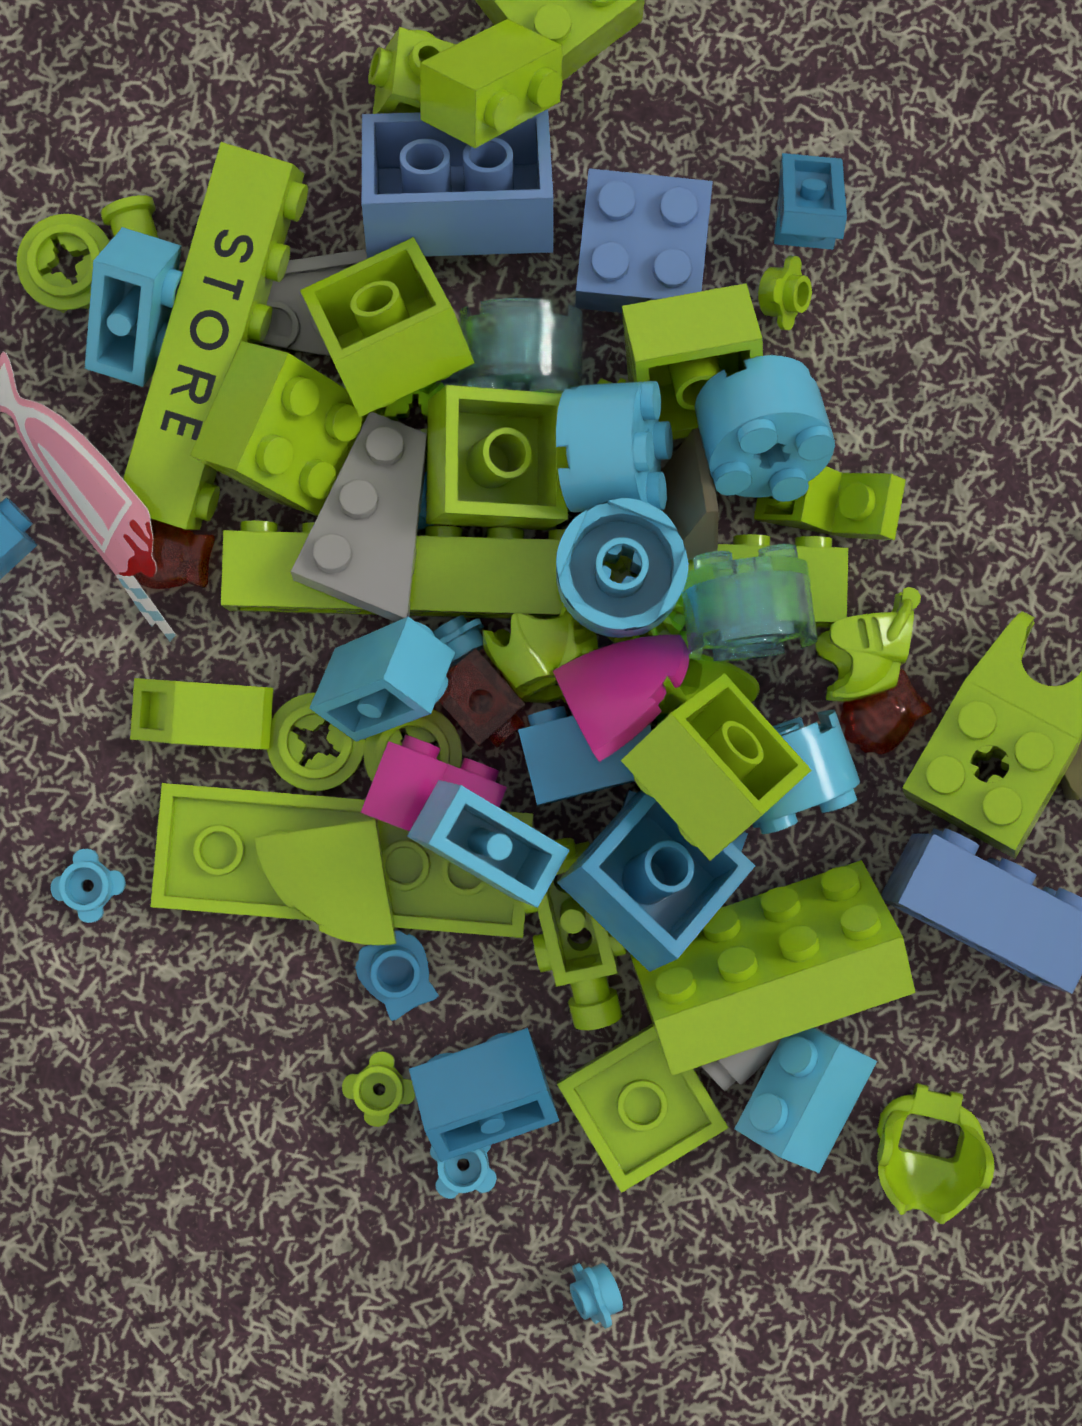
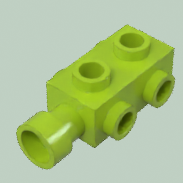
(580, 965)

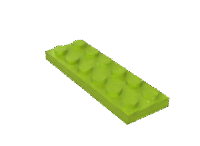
(212, 863)

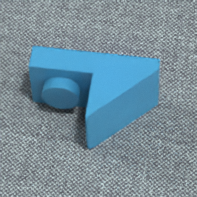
(810, 202)

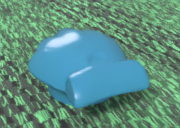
(396, 974)

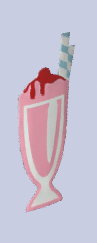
(88, 491)

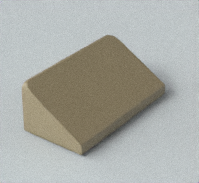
(692, 497)

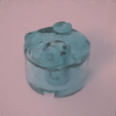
(523, 346)
(748, 604)

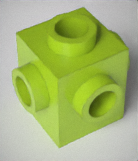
(397, 70)

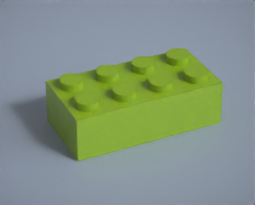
(777, 968)

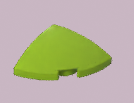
(333, 879)

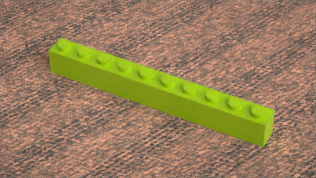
(472, 573)

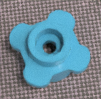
(461, 637)
(70, 885)
(477, 1177)
(596, 1293)

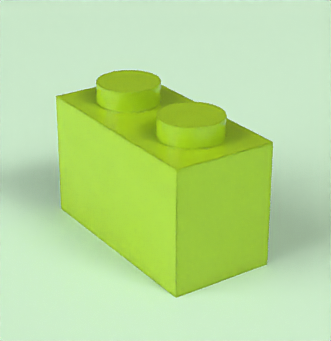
(490, 82)

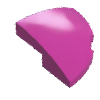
(620, 687)

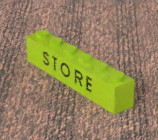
(217, 305)

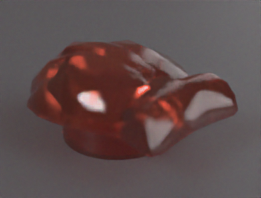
(179, 557)
(884, 718)

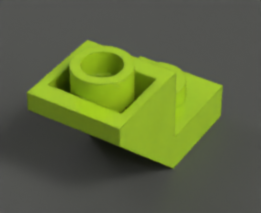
(841, 505)
(201, 713)

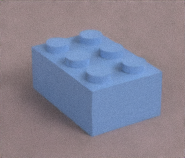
(456, 194)
(990, 907)

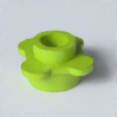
(785, 292)
(361, 1085)

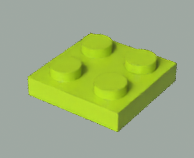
(638, 1110)

